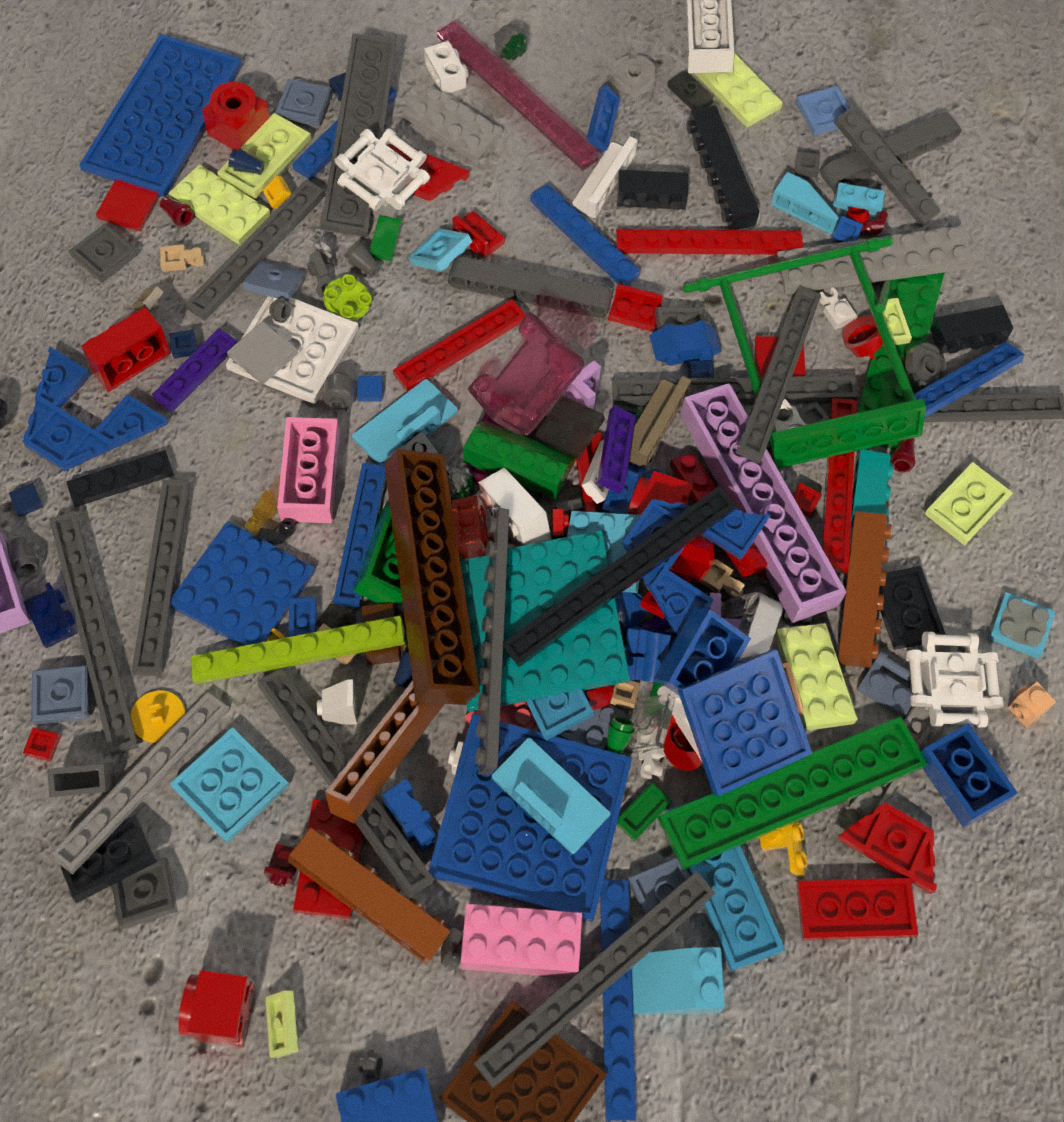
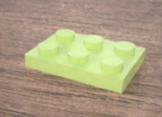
(968, 503)

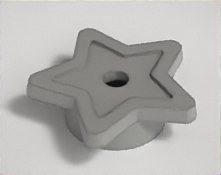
(323, 248)

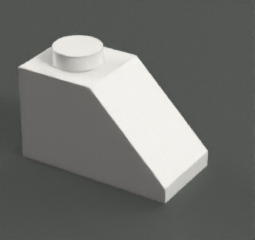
(338, 704)

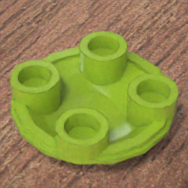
(347, 298)

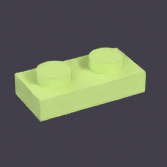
(896, 322)
(281, 1024)

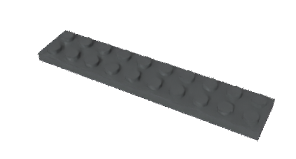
(361, 108)

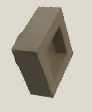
(148, 299)

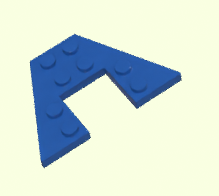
(66, 439)
(672, 593)

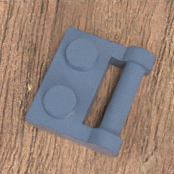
(884, 688)

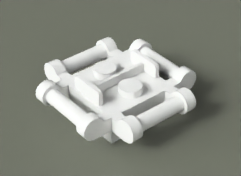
(381, 171)
(953, 680)

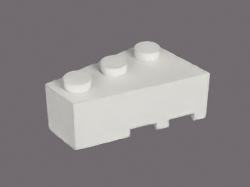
(526, 517)

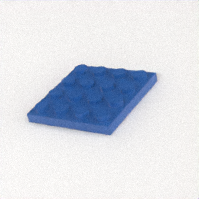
(241, 586)
(744, 722)

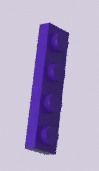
(194, 370)
(616, 449)

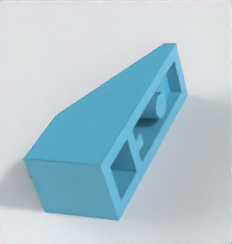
(803, 202)

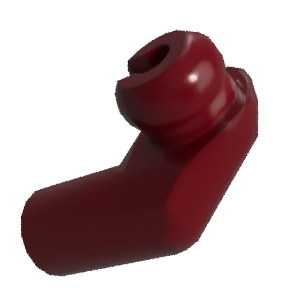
(875, 226)

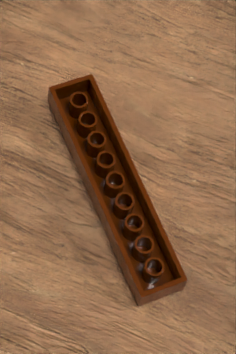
(431, 579)

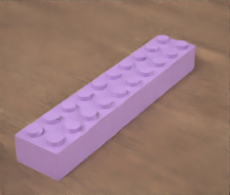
(793, 554)

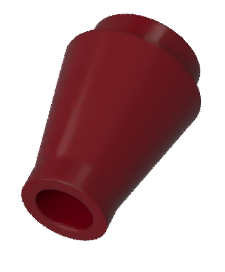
(177, 211)
(904, 456)

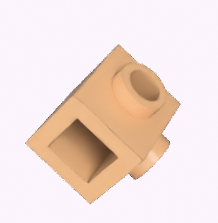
(1031, 703)

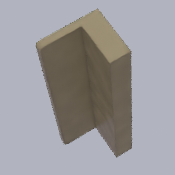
(656, 420)

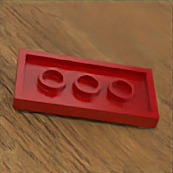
(310, 896)
(856, 909)

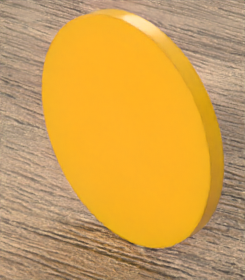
(156, 715)

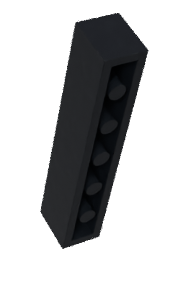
(722, 168)

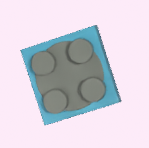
(1022, 625)

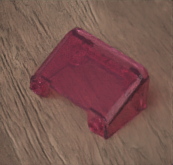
(530, 380)

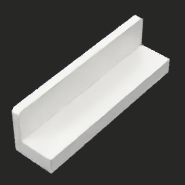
(604, 178)

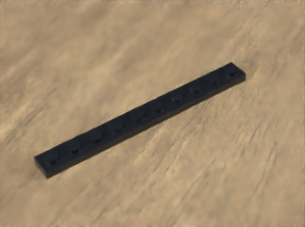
(618, 576)

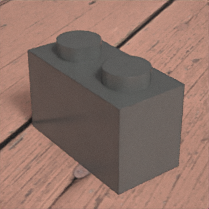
(81, 779)

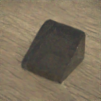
(336, 617)

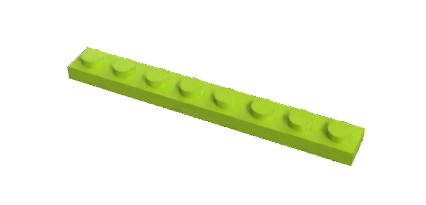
(298, 650)

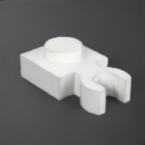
(837, 311)
(651, 763)

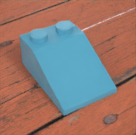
(678, 982)

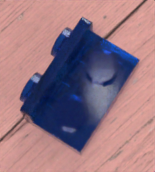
(49, 616)

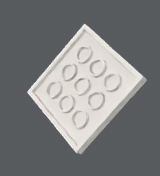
(320, 344)

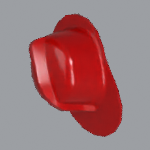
(862, 337)
(678, 749)

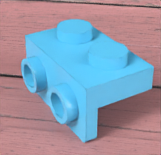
(859, 197)

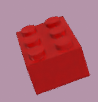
(126, 349)

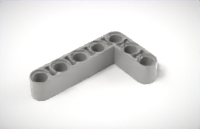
(759, 620)

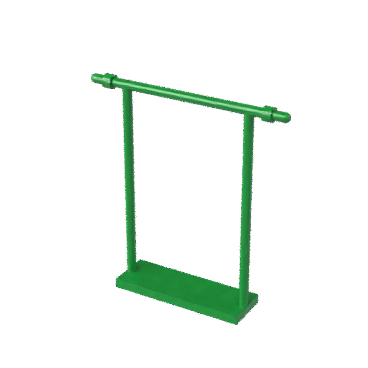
(842, 433)

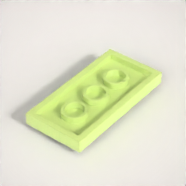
(743, 92)
(275, 145)
(220, 204)
(816, 676)

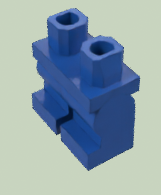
(654, 645)
(409, 816)

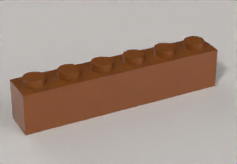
(863, 590)
(379, 755)
(369, 895)

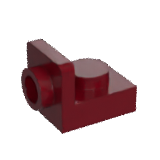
(280, 870)

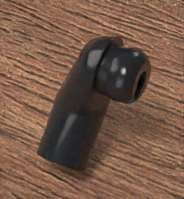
(279, 534)

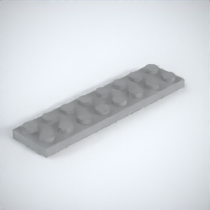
(907, 257)

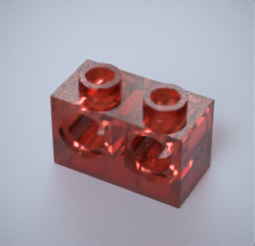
(470, 527)

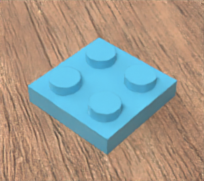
(440, 249)

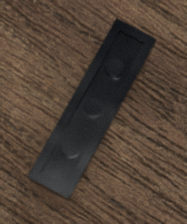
(120, 478)

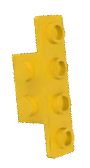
(788, 837)

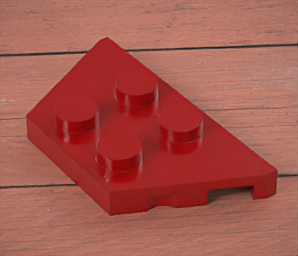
(441, 175)
(895, 843)

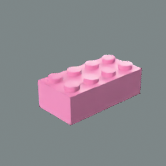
(309, 470)
(521, 941)

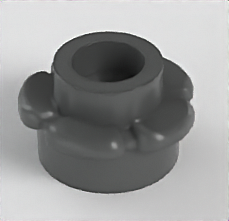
(280, 310)
(371, 1065)

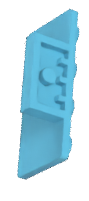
(418, 410)
(550, 795)

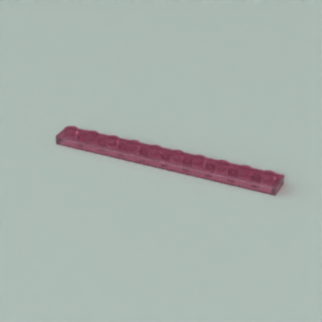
(519, 96)

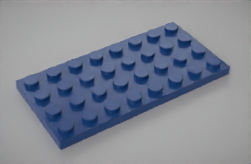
(159, 115)

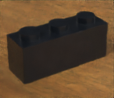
(652, 189)
(971, 329)

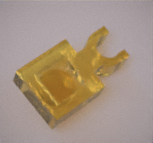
(263, 510)

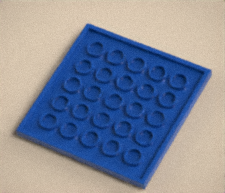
(504, 851)

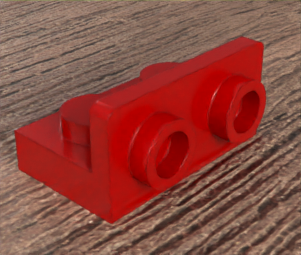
(483, 236)
(635, 307)

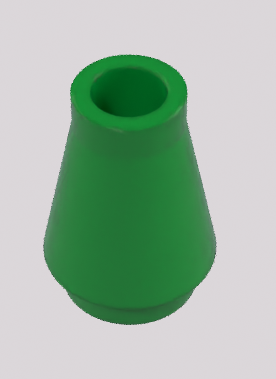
(619, 734)

